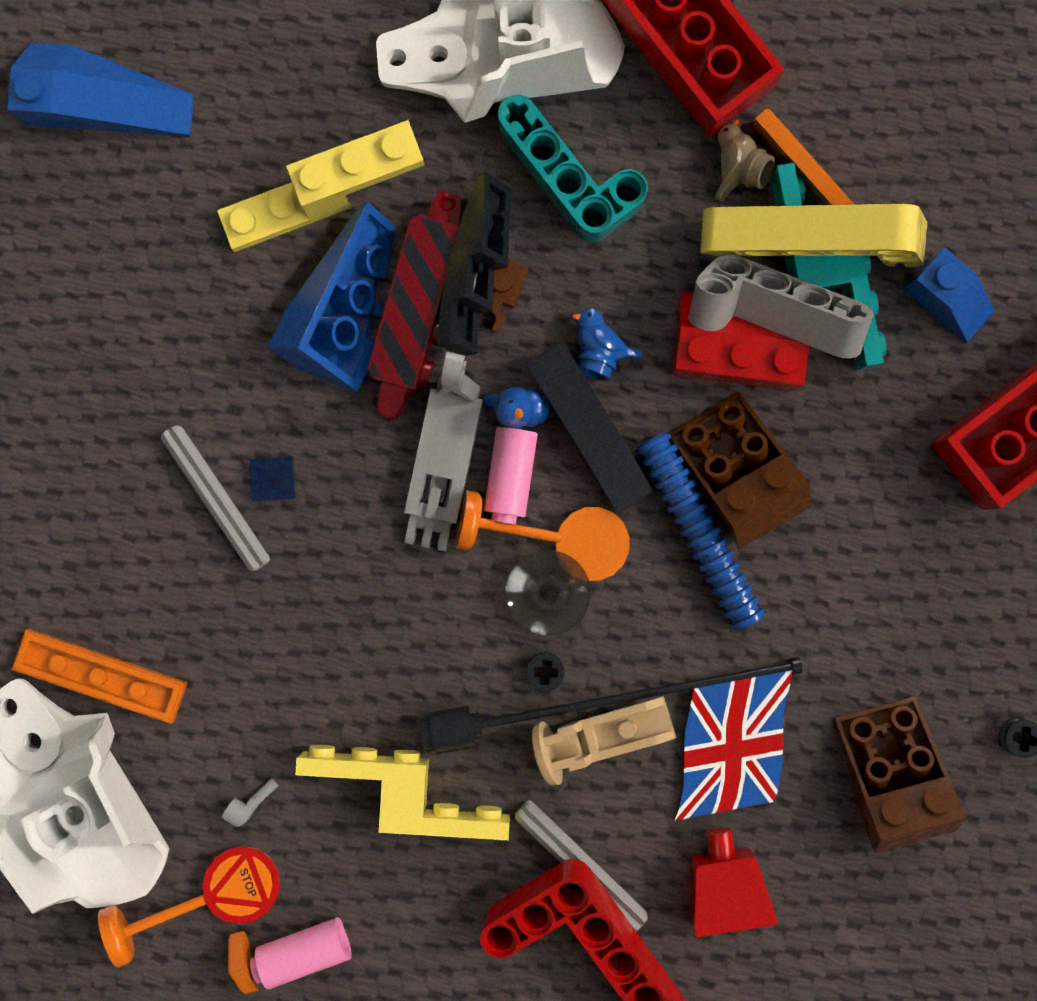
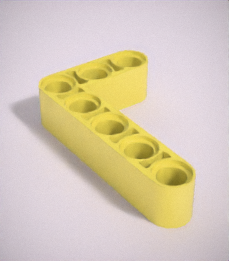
(882, 230)

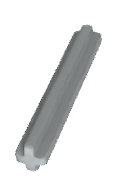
(215, 498)
(564, 848)

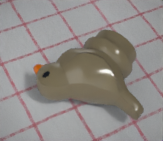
(741, 161)

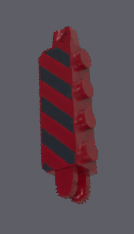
(414, 305)

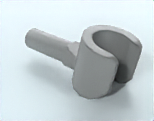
(239, 813)

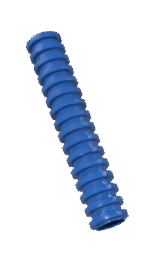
(701, 532)

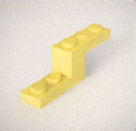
(321, 186)
(404, 793)

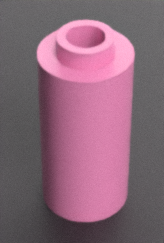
(510, 474)
(300, 954)

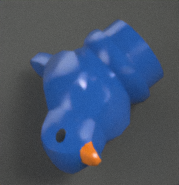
(599, 346)
(518, 407)

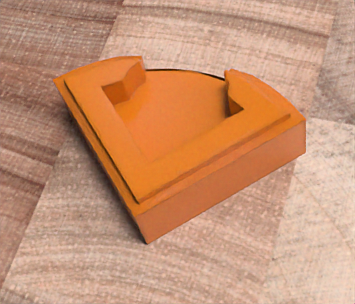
(239, 962)

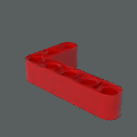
(575, 910)

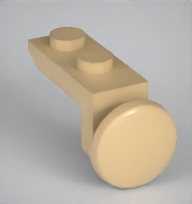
(600, 737)

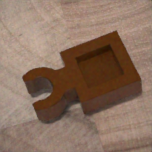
(506, 291)

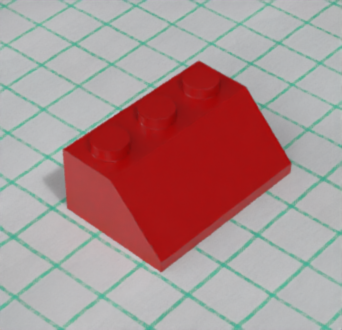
(737, 353)

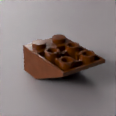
(741, 470)
(898, 775)

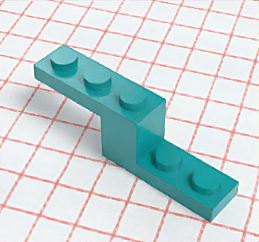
(831, 272)

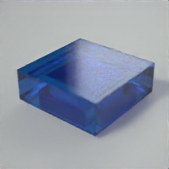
(272, 479)

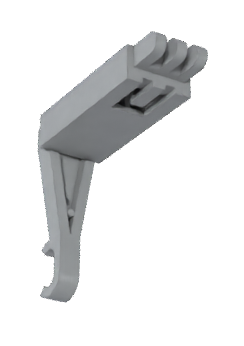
(444, 453)

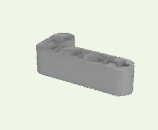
(779, 304)

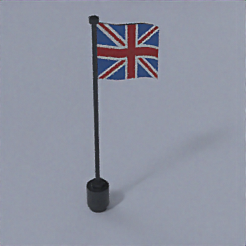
(727, 739)

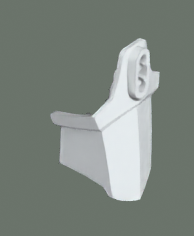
(502, 51)
(69, 810)

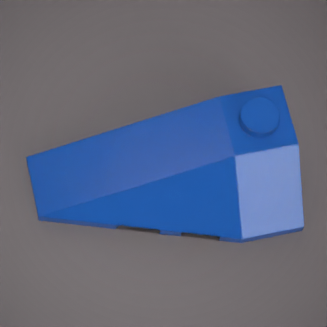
(87, 92)
(332, 313)

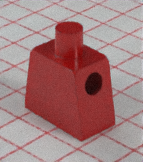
(727, 888)

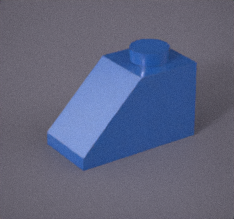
(951, 294)

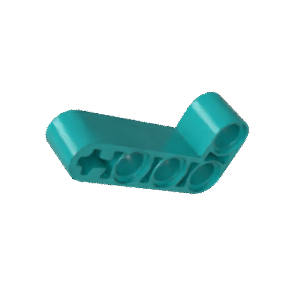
(566, 166)

